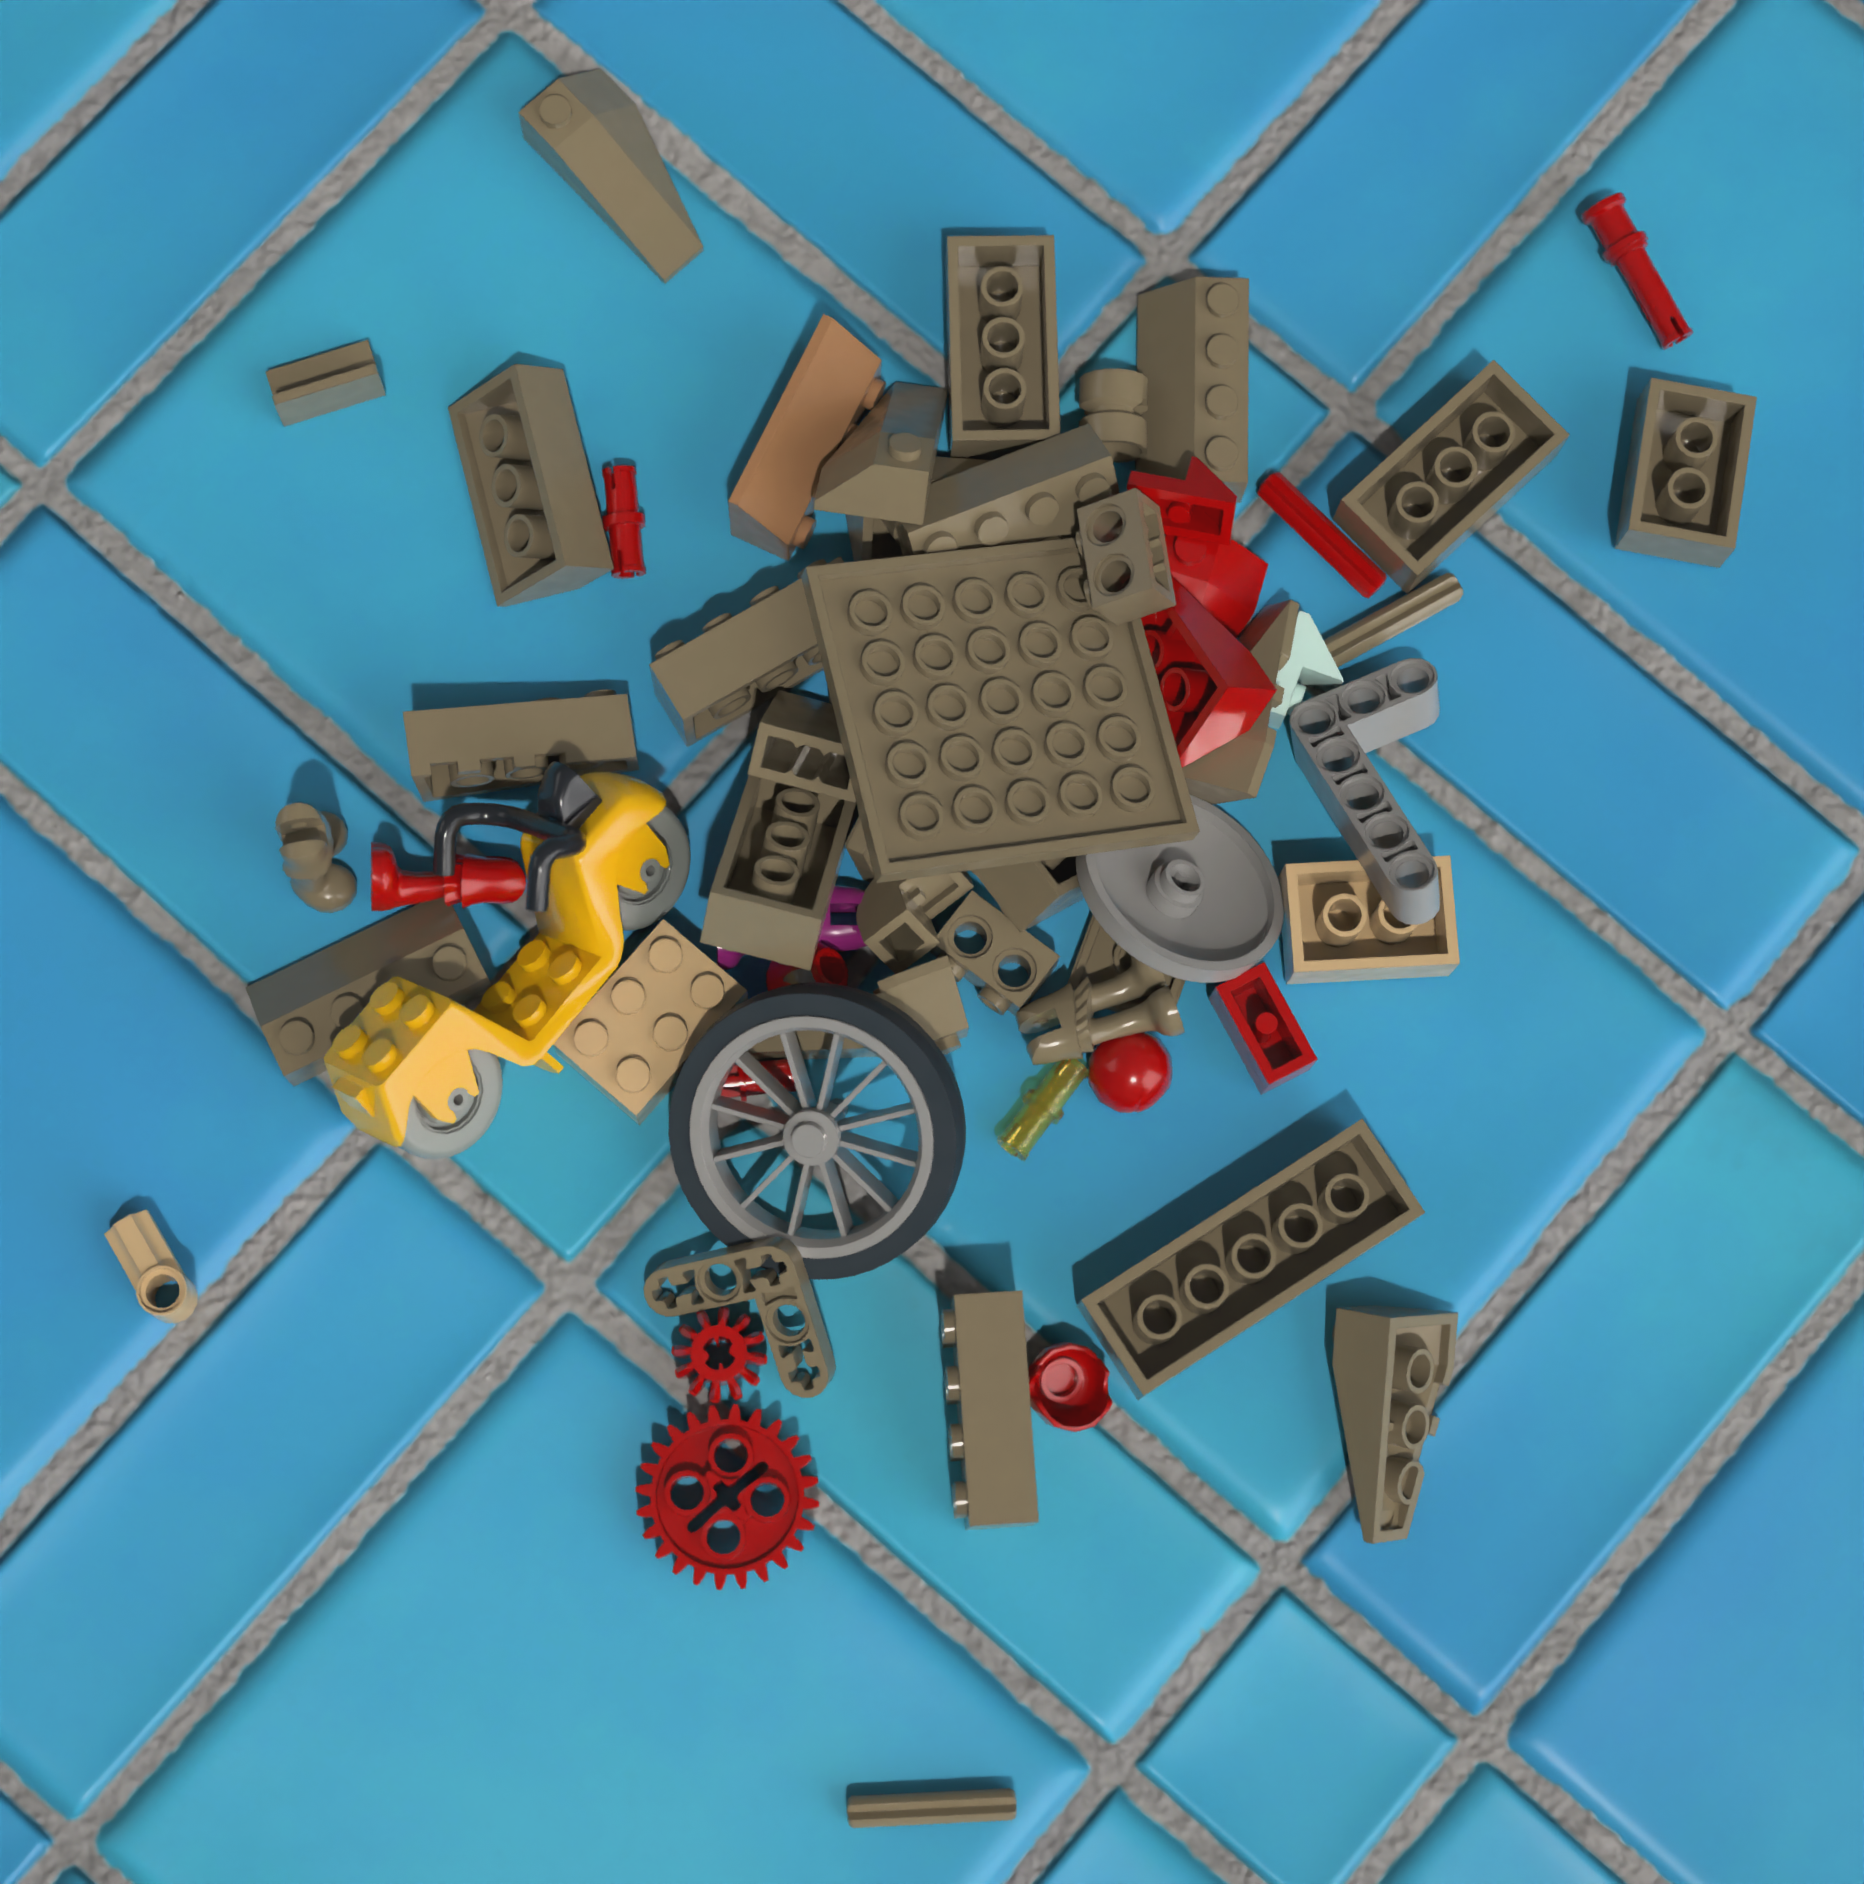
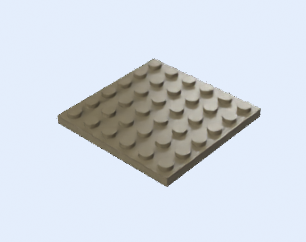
(993, 711)

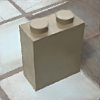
(801, 747)

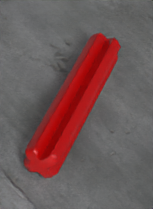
(1322, 534)

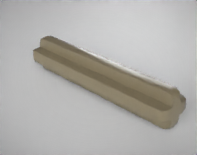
(1394, 618)
(931, 1808)

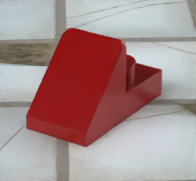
(1191, 507)

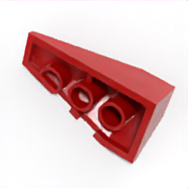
(1205, 677)

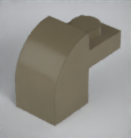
(898, 915)

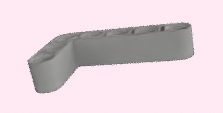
(1331, 748)

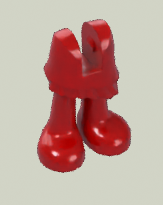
(475, 881)

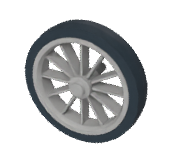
(817, 1130)

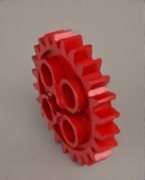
(760, 1536)

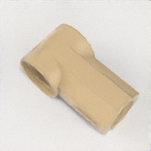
(151, 1264)

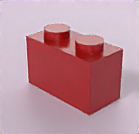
(1262, 1028)

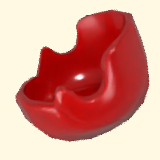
(1130, 1072)
(1069, 1386)

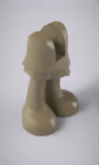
(308, 846)
(1076, 1008)

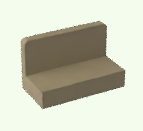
(325, 383)

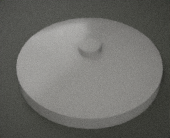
(1190, 905)

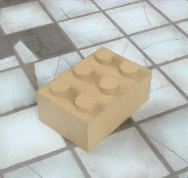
(1345, 932)
(648, 1021)

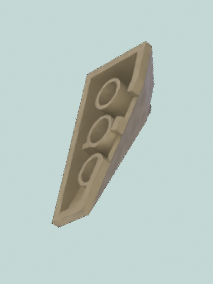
(1239, 766)
(923, 992)
(1386, 1387)

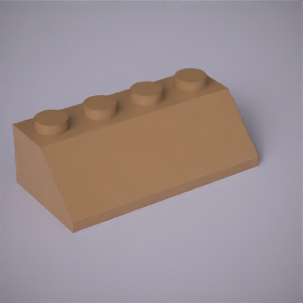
(810, 423)

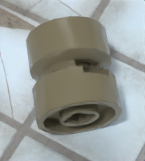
(1114, 410)

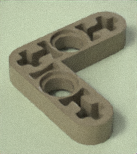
(769, 1292)

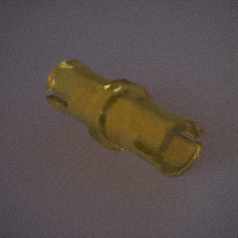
(1042, 1107)

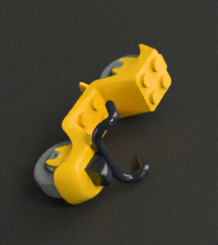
(595, 864)

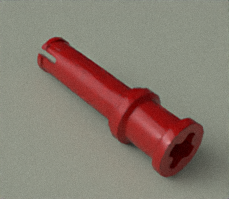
(1626, 249)

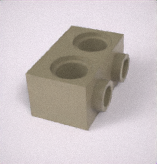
(1135, 553)
(1002, 946)

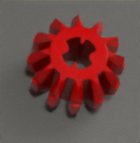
(738, 1351)

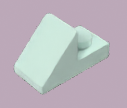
(1308, 664)

